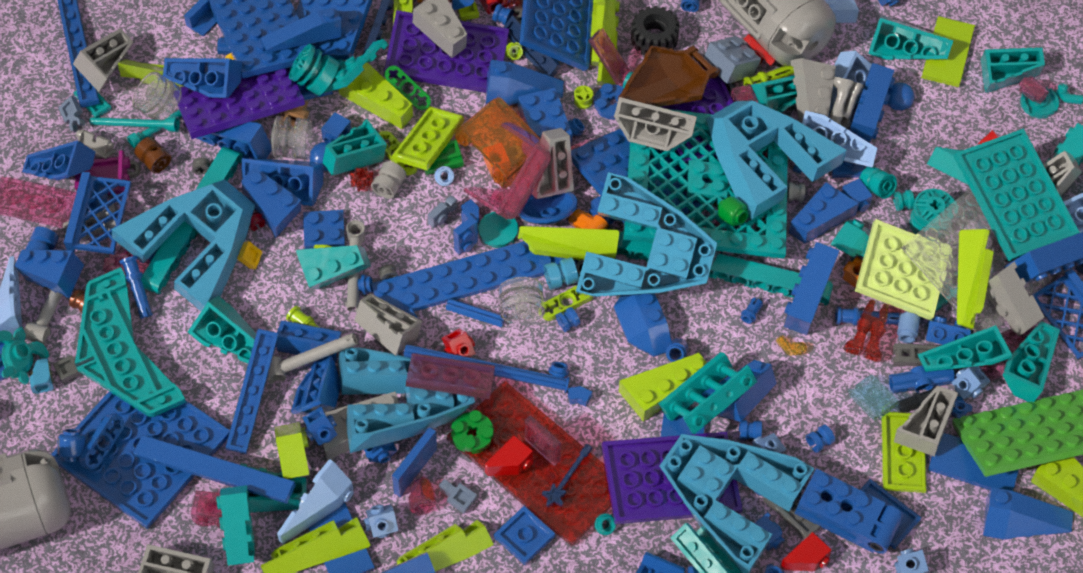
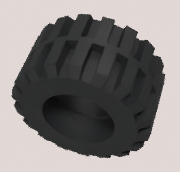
(654, 19)

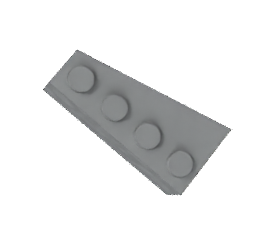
(339, 443)

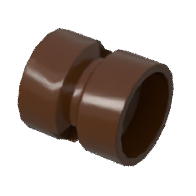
(153, 155)

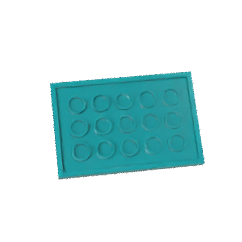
(1015, 194)

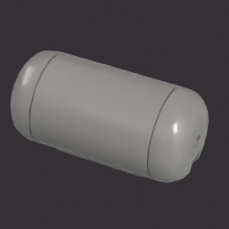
(786, 27)
(31, 496)

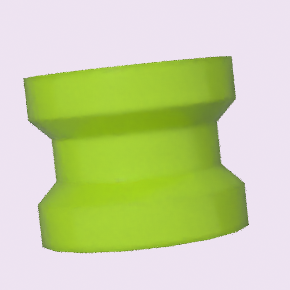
(583, 92)

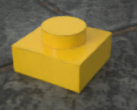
(249, 255)

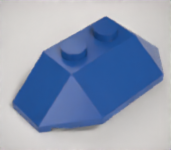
(643, 322)
(318, 388)

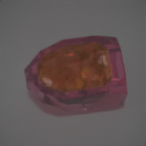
(422, 497)

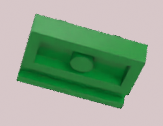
(448, 157)

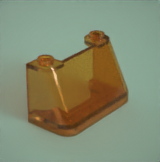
(495, 142)

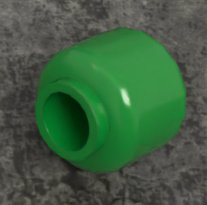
(732, 211)

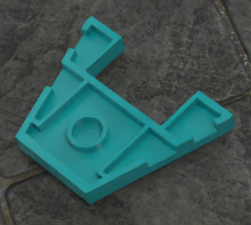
(352, 67)

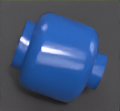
(70, 444)

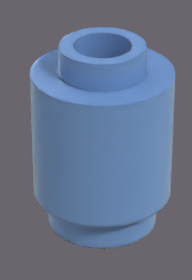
(908, 327)

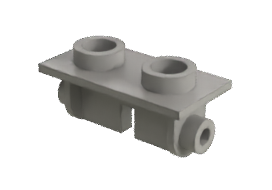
(102, 146)

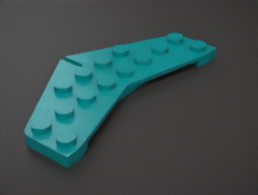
(109, 353)

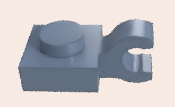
(459, 496)

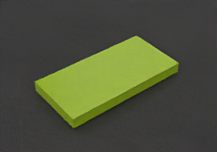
(950, 70)
(428, 138)
(901, 466)

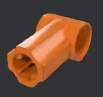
(583, 220)

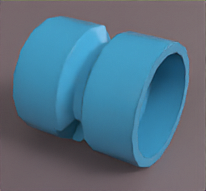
(562, 273)

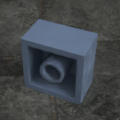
(732, 59)

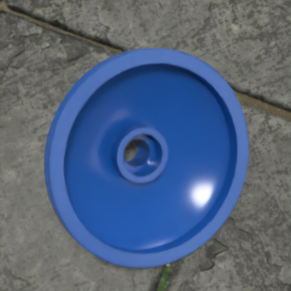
(549, 209)

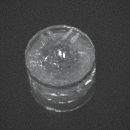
(288, 137)

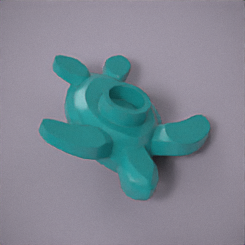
(18, 355)

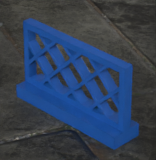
(81, 207)
(1075, 286)

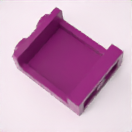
(109, 168)

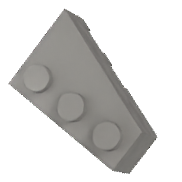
(441, 25)
(102, 57)
(1063, 171)
(1012, 300)
(170, 561)

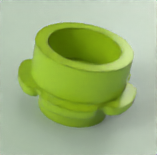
(518, 51)

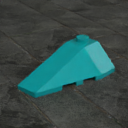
(904, 41)
(224, 328)

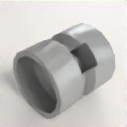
(389, 180)

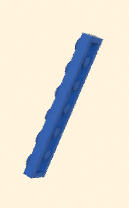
(252, 391)

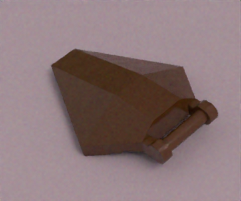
(669, 77)

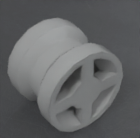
(796, 192)

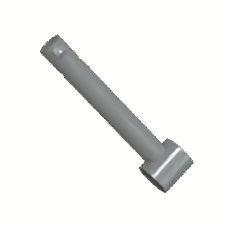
(354, 239)
(39, 330)
(280, 367)

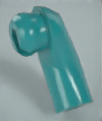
(1067, 97)

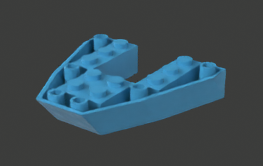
(750, 126)
(213, 211)
(679, 252)
(378, 424)
(703, 470)

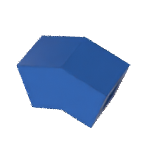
(471, 207)
(579, 395)

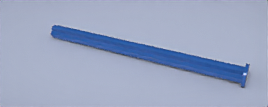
(500, 370)

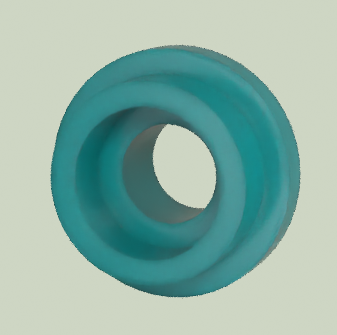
(610, 525)

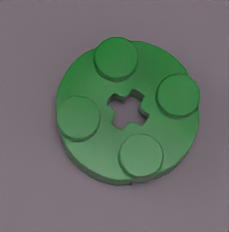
(471, 443)

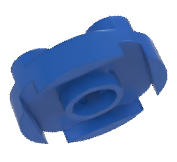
(603, 105)

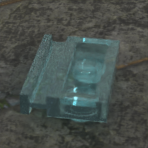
(873, 397)

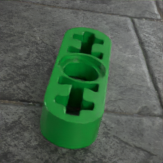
(415, 101)

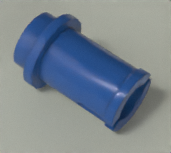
(749, 314)

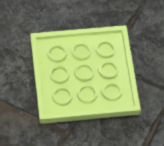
(892, 276)

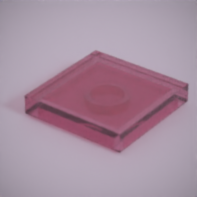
(542, 440)

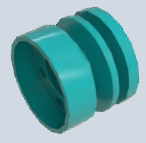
(314, 70)
(927, 207)

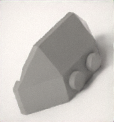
(653, 125)

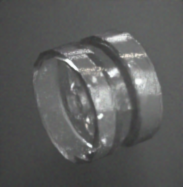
(156, 96)
(521, 300)

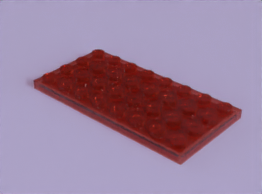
(586, 489)

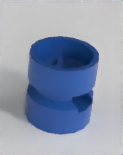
(42, 239)

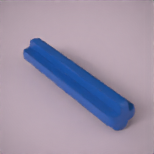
(474, 312)

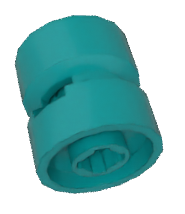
(879, 182)

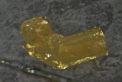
(791, 348)

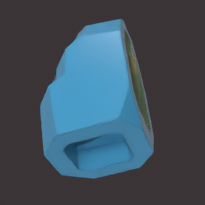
(41, 377)

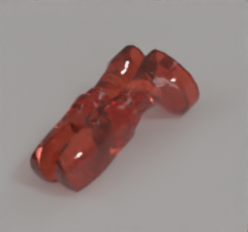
(864, 325)

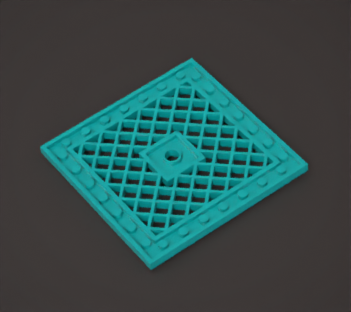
(729, 240)

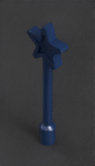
(556, 494)

